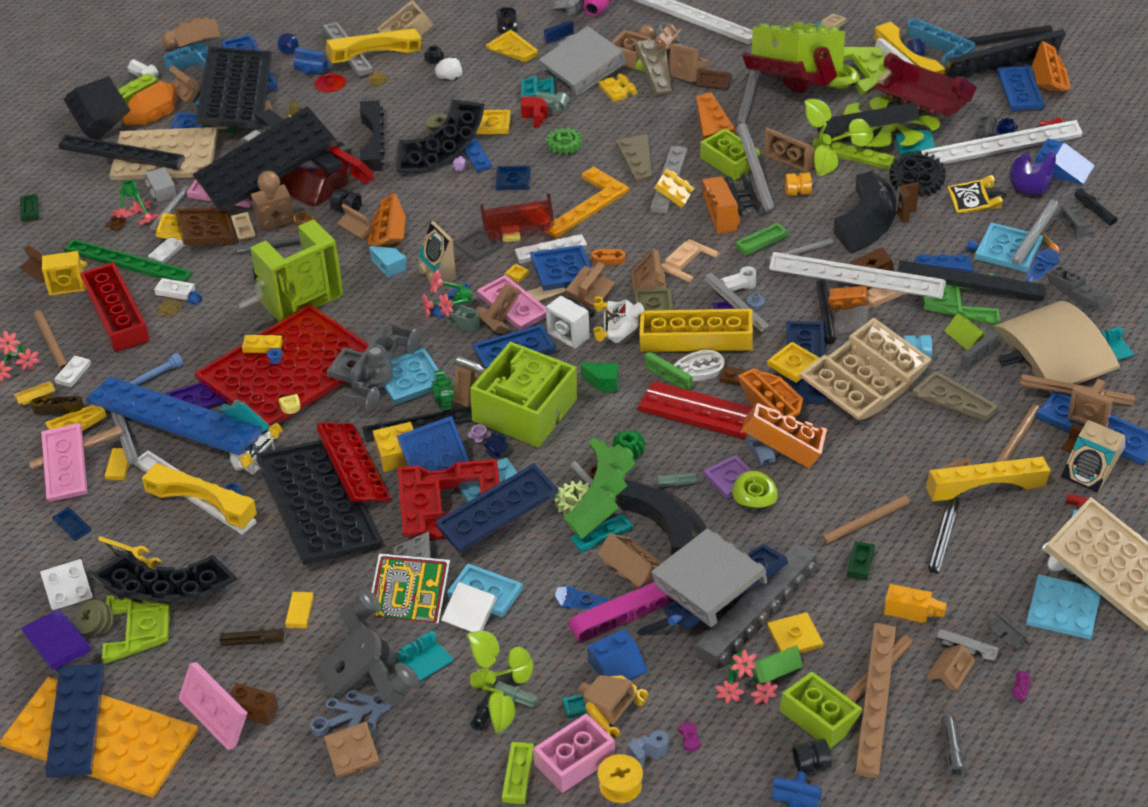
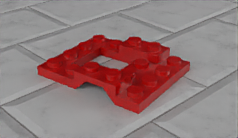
(421, 492)

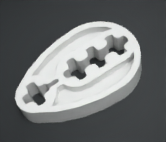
(700, 358)

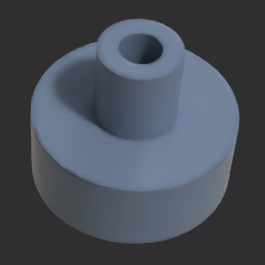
(756, 301)

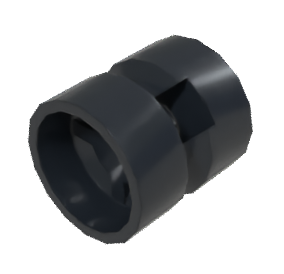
(506, 20)
(342, 197)
(811, 756)

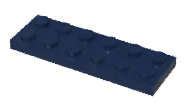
(811, 338)
(496, 507)
(763, 554)
(75, 721)

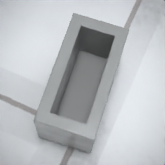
(160, 185)

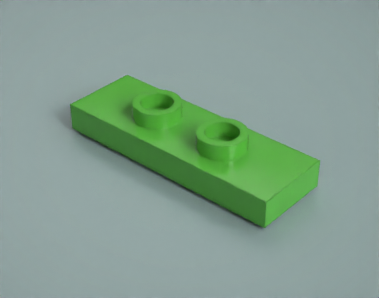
(761, 239)

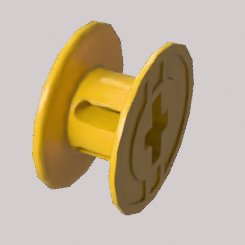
(620, 778)

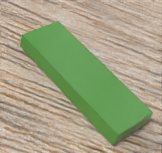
(668, 371)
(778, 664)

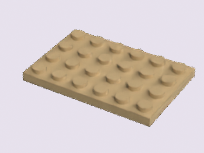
(194, 143)
(1106, 558)

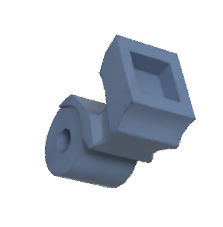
(762, 453)
(655, 746)

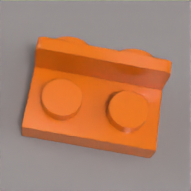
(848, 297)

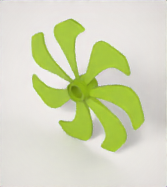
(884, 137)

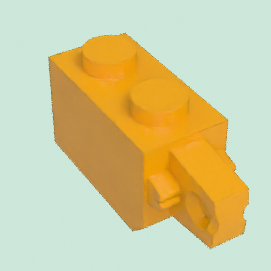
(912, 604)

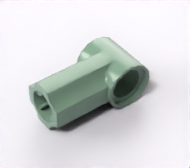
(555, 102)

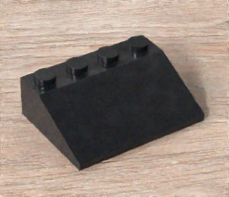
(97, 107)

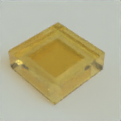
(169, 307)

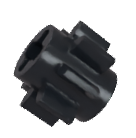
(434, 55)

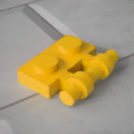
(613, 88)
(673, 191)

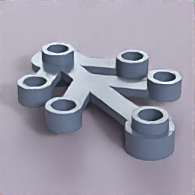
(353, 713)

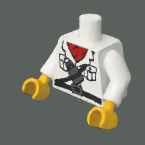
(619, 319)
(263, 443)

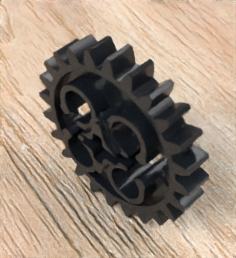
(930, 174)

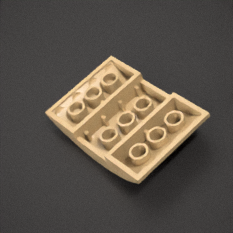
(1060, 343)
(867, 370)

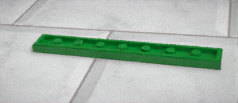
(128, 261)

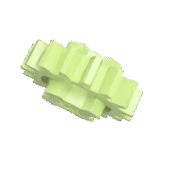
(570, 496)

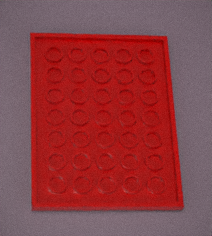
(308, 350)

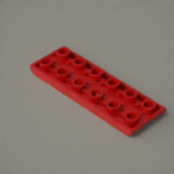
(695, 409)
(352, 462)

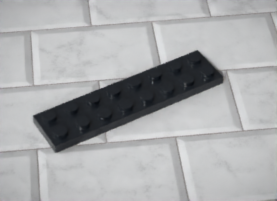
(1001, 55)

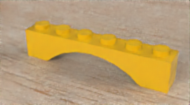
(890, 33)
(345, 48)
(167, 482)
(950, 482)

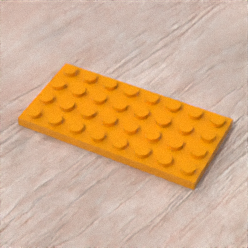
(132, 743)

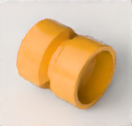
(798, 184)

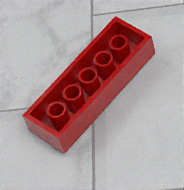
(114, 307)

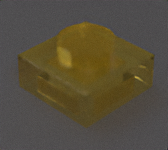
(378, 79)
(293, 107)

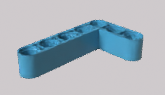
(939, 39)
(186, 56)

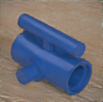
(310, 61)
(796, 792)

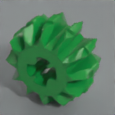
(632, 440)

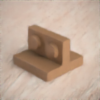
(685, 62)
(185, 85)
(649, 273)
(590, 284)
(1090, 404)

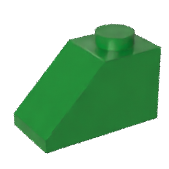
(601, 375)

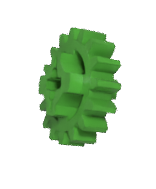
(564, 141)

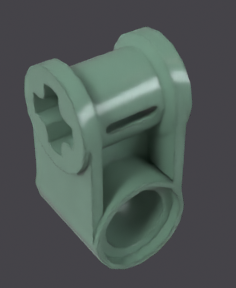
(464, 318)

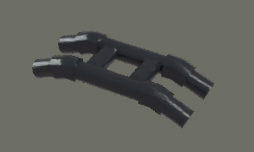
(742, 193)

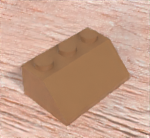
(788, 150)
(629, 559)

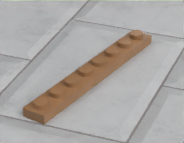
(875, 701)

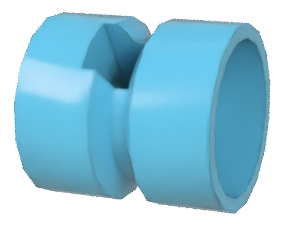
(923, 343)

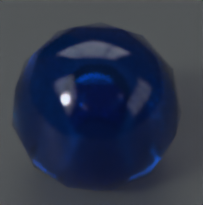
(287, 43)

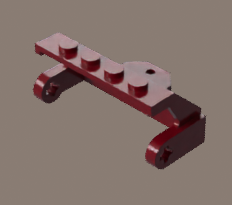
(794, 73)
(926, 87)

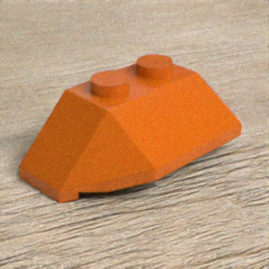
(1050, 70)
(151, 104)
(388, 223)
(770, 392)

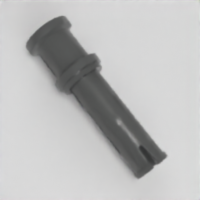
(953, 754)

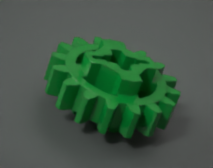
(442, 390)

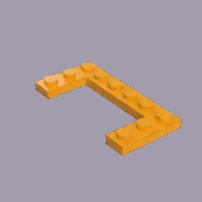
(610, 191)

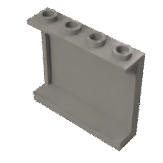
(583, 60)
(707, 575)

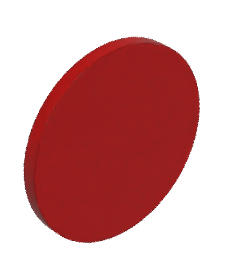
(330, 83)

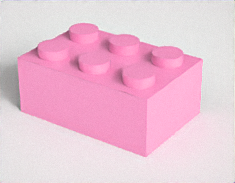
(573, 752)

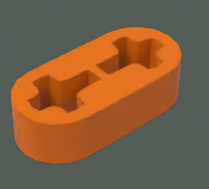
(608, 256)

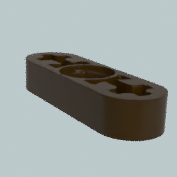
(57, 404)

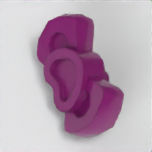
(1021, 686)
(690, 736)

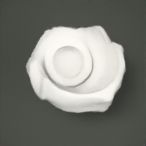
(449, 69)

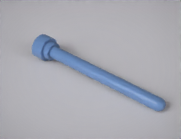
(174, 361)

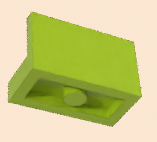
(964, 331)

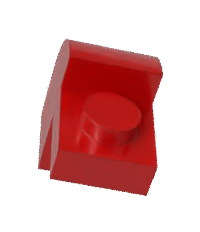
(534, 108)

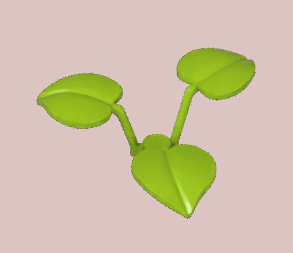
(825, 159)
(484, 649)

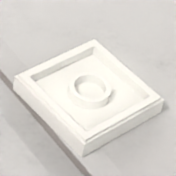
(469, 608)

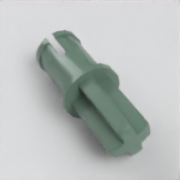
(676, 480)
(517, 694)

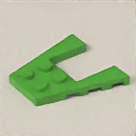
(951, 305)

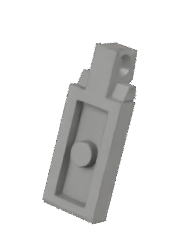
(950, 639)

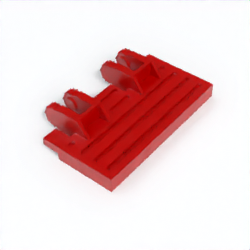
(357, 167)

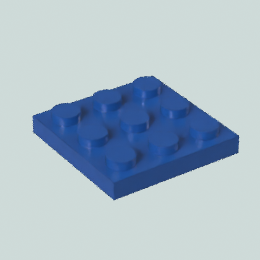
(558, 266)
(433, 446)

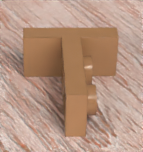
(500, 309)
(463, 382)

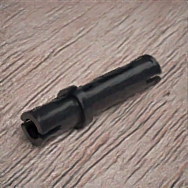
(1095, 206)

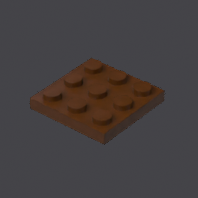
(204, 226)

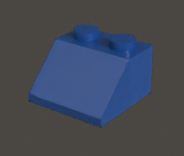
(616, 656)

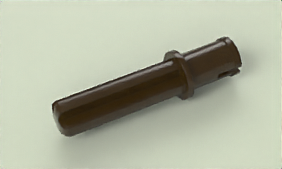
(250, 637)

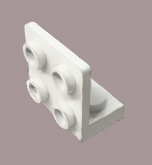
(66, 584)

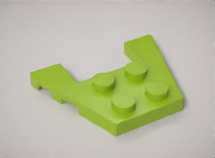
(869, 62)
(145, 628)

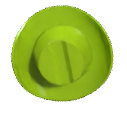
(845, 77)
(754, 490)

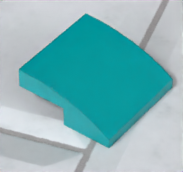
(531, 86)
(926, 143)
(244, 414)

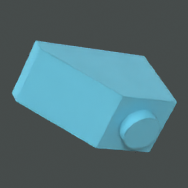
(388, 260)

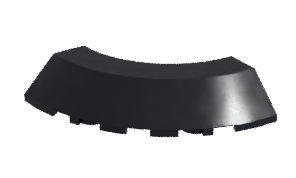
(444, 142)
(870, 216)
(666, 509)
(140, 582)

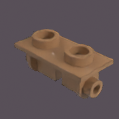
(667, 36)

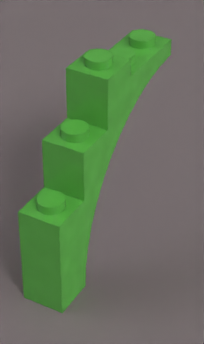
(608, 482)

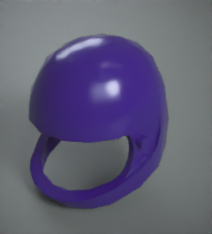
(1029, 177)

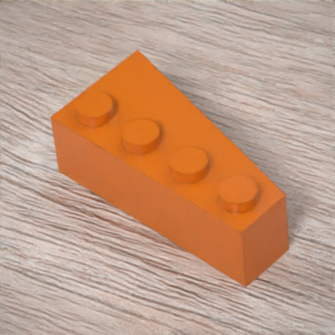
(711, 116)
(720, 204)
(785, 434)

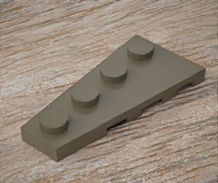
(655, 66)
(636, 156)
(951, 395)

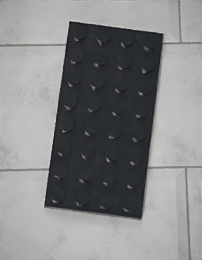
(234, 87)
(274, 150)
(316, 504)

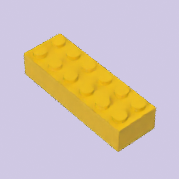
(696, 330)

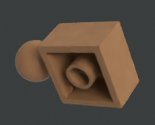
(189, 33)
(626, 42)
(272, 203)

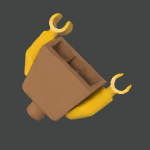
(609, 698)

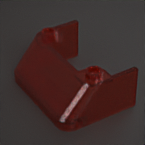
(315, 186)
(517, 218)

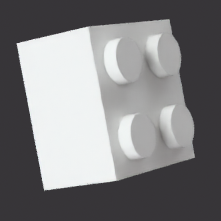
(567, 322)

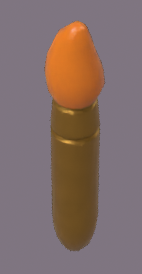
(1049, 243)

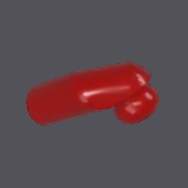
(1055, 121)
(1076, 500)

